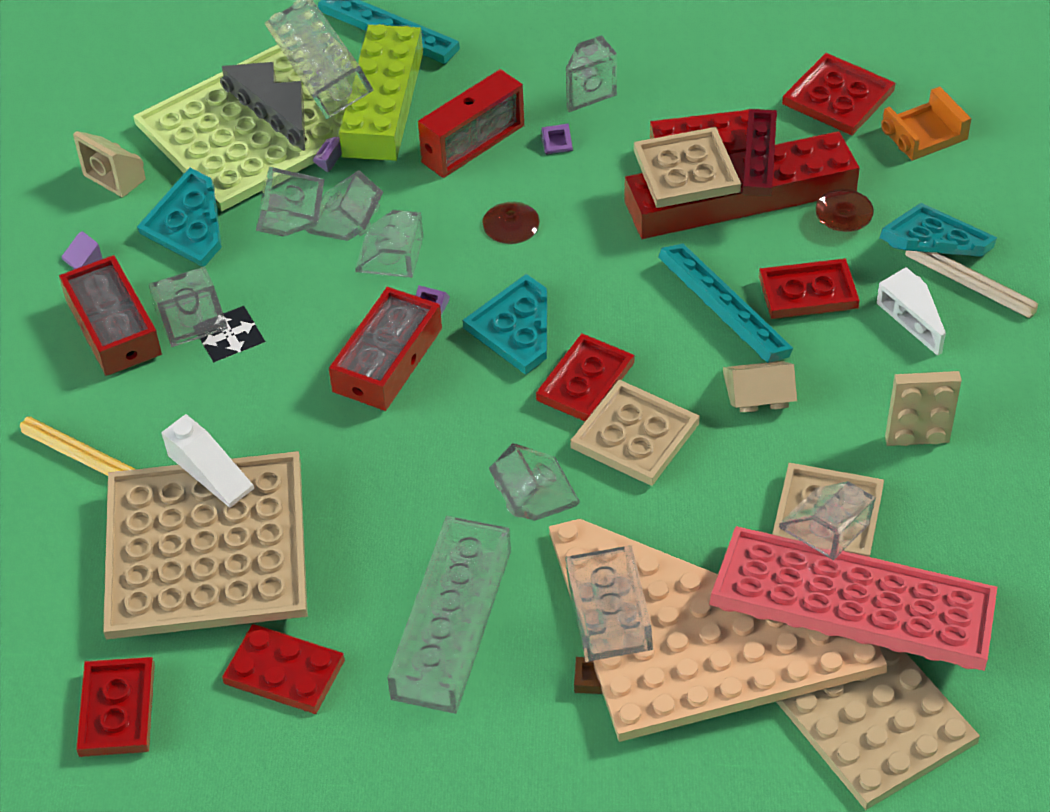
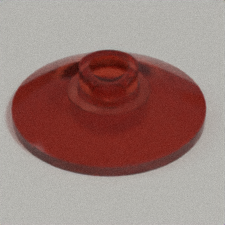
(844, 210)
(511, 222)

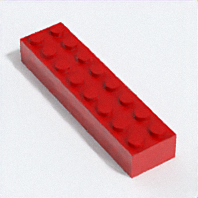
(801, 175)

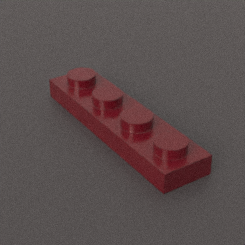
(760, 152)

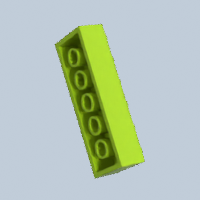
(377, 121)

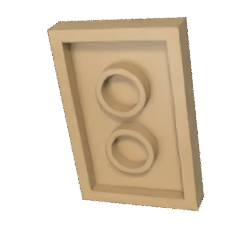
(922, 408)

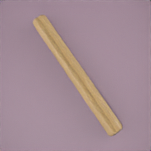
(976, 282)

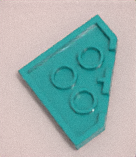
(186, 219)
(936, 232)
(514, 324)

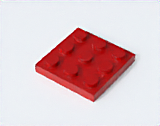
(838, 93)

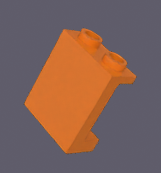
(928, 126)

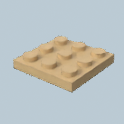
(686, 167)
(635, 432)
(804, 479)

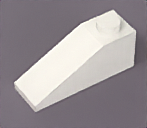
(911, 304)
(205, 460)

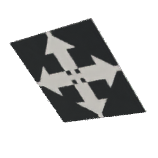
(239, 336)

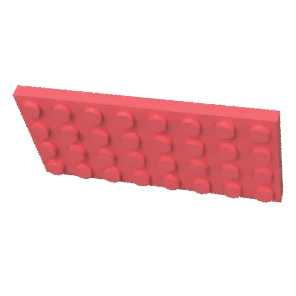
(857, 598)

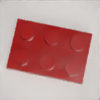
(808, 288)
(584, 377)
(283, 668)
(116, 707)

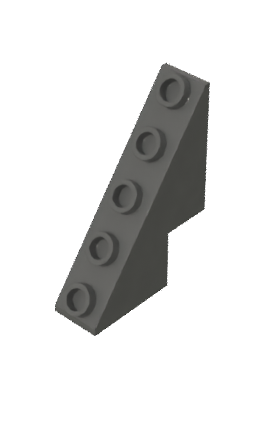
(275, 102)

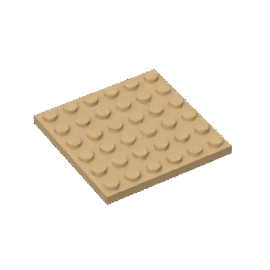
(194, 562)

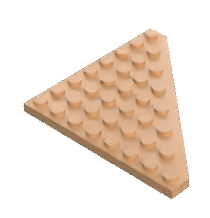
(703, 656)

